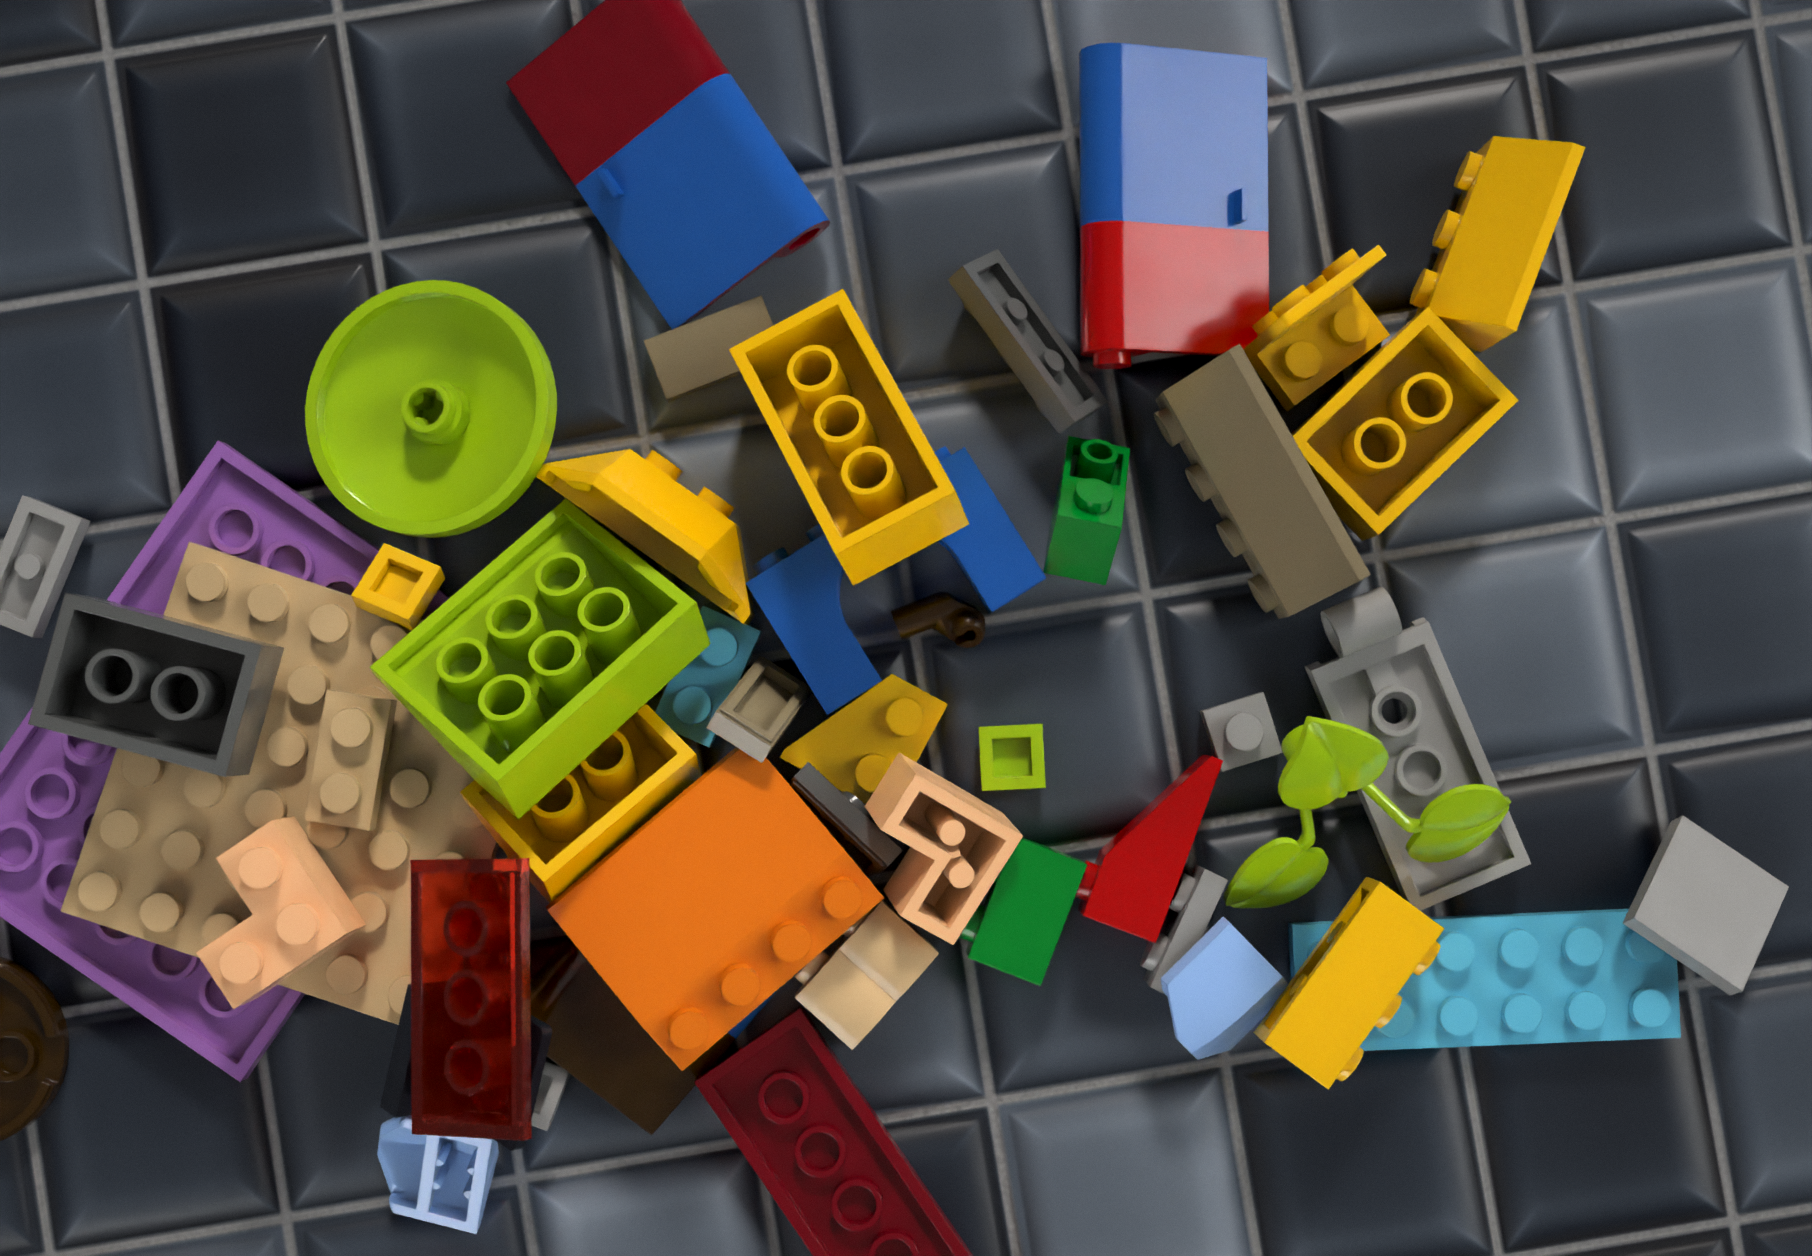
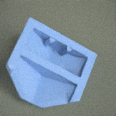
(1219, 991)
(436, 1176)

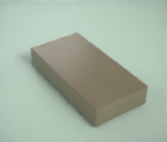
(699, 351)
(759, 708)

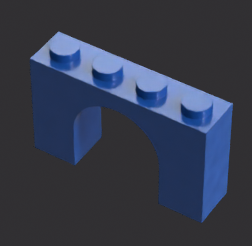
(803, 588)

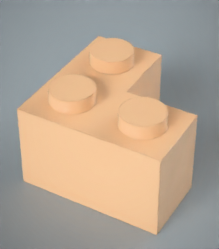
(953, 843)
(294, 909)

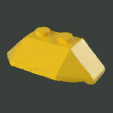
(662, 520)

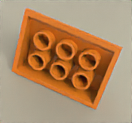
(714, 904)

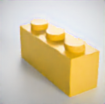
(1350, 983)

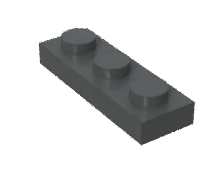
(1027, 340)

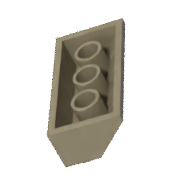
(1258, 485)

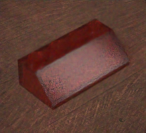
(471, 998)

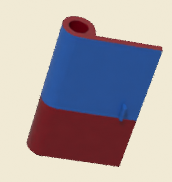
(667, 152)

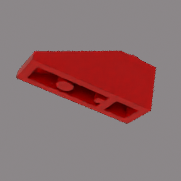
(1143, 863)

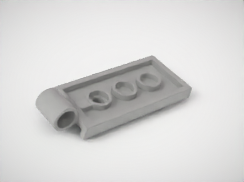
(1427, 749)

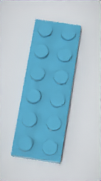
(1527, 982)

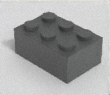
(156, 685)

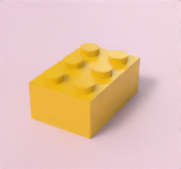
(1400, 423)

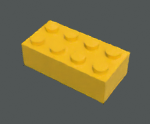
(849, 437)

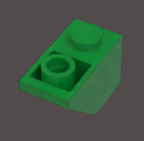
(1087, 510)

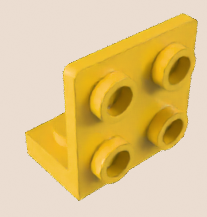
(1316, 330)

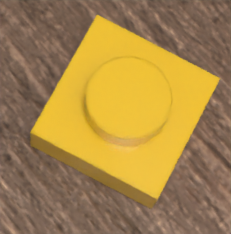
(398, 586)

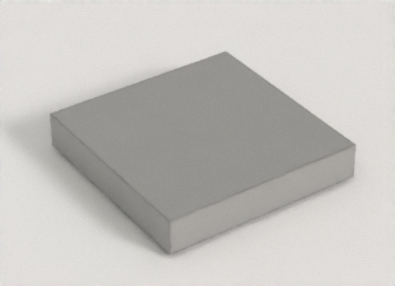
(1706, 905)

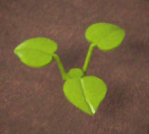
(1327, 763)

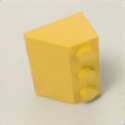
(1496, 236)
(594, 804)

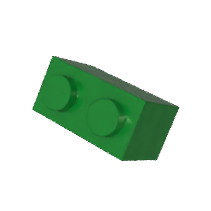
(1024, 911)

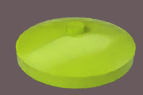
(430, 409)

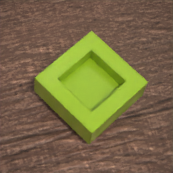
(1011, 757)

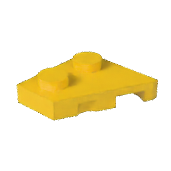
(866, 735)

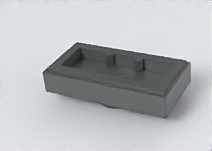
(846, 820)

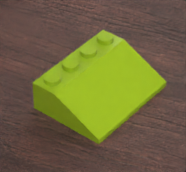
(543, 656)

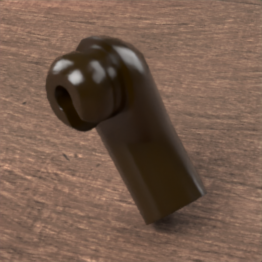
(944, 614)

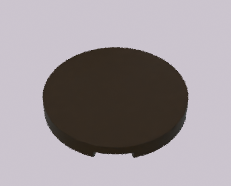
(31, 1047)

